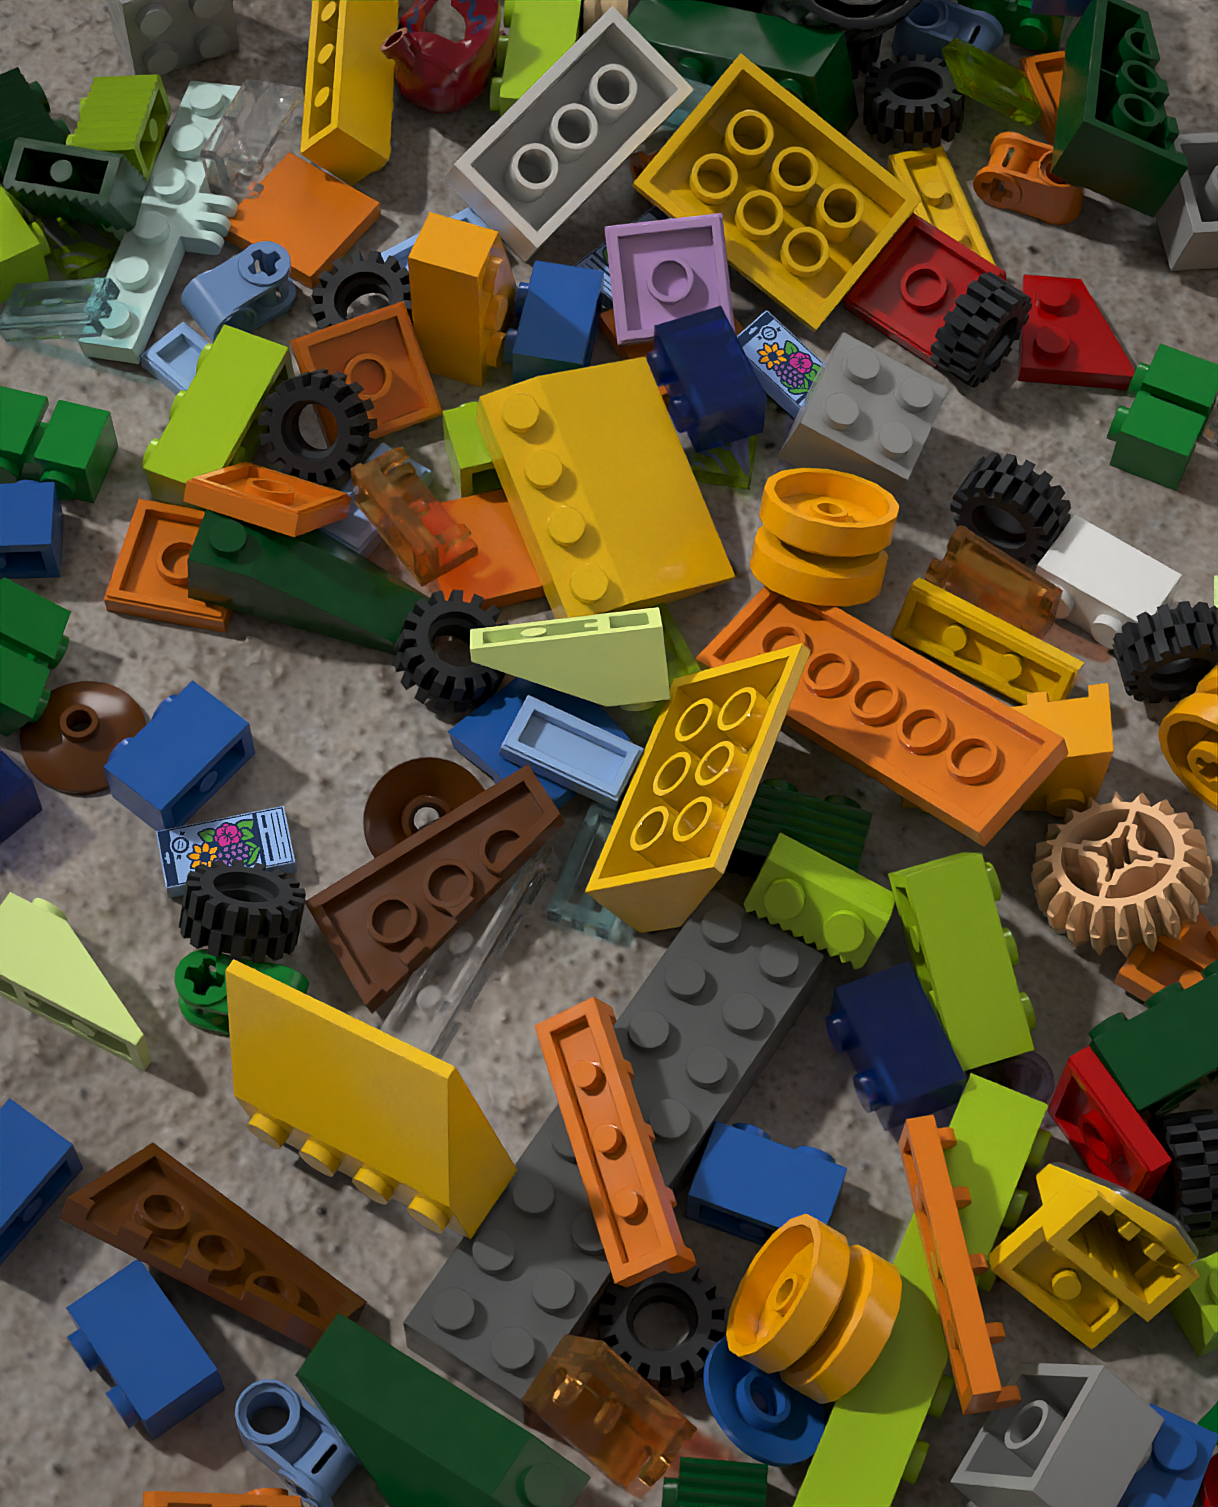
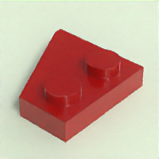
(1069, 338)

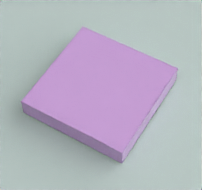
(666, 273)

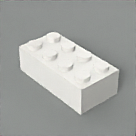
(568, 134)

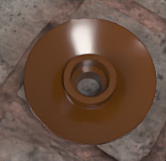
(72, 759)
(408, 788)

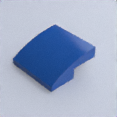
(485, 729)

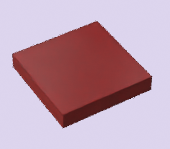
(915, 285)
(1106, 1127)

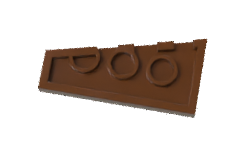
(425, 888)
(208, 1242)

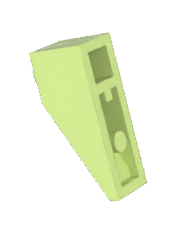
(592, 657)
(58, 980)

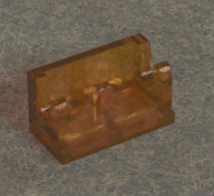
(410, 517)
(995, 583)
(607, 1411)

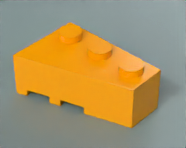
(460, 298)
(1089, 740)

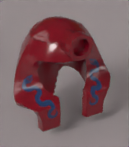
(438, 71)

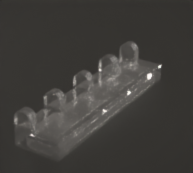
(449, 982)

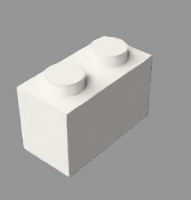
(1104, 580)

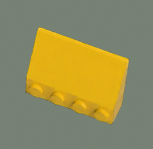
(792, 191)
(602, 490)
(694, 789)
(362, 1104)

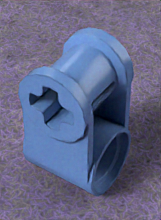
(939, 22)
(239, 295)
(304, 1452)

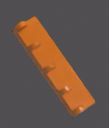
(612, 1144)
(952, 1267)

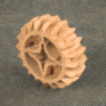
(1127, 887)

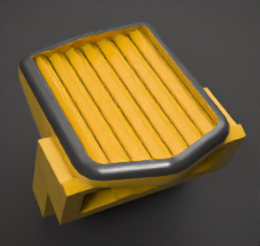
(1095, 1254)

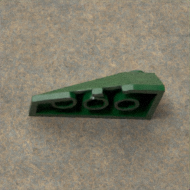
(298, 582)
(425, 1435)

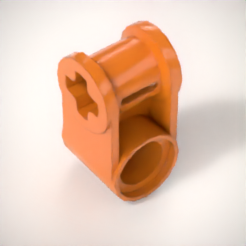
(1027, 181)

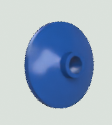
(761, 1410)

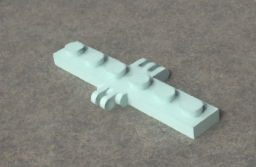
(172, 219)

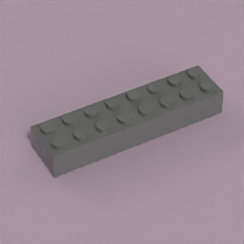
(696, 1048)

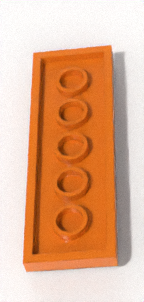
(898, 714)

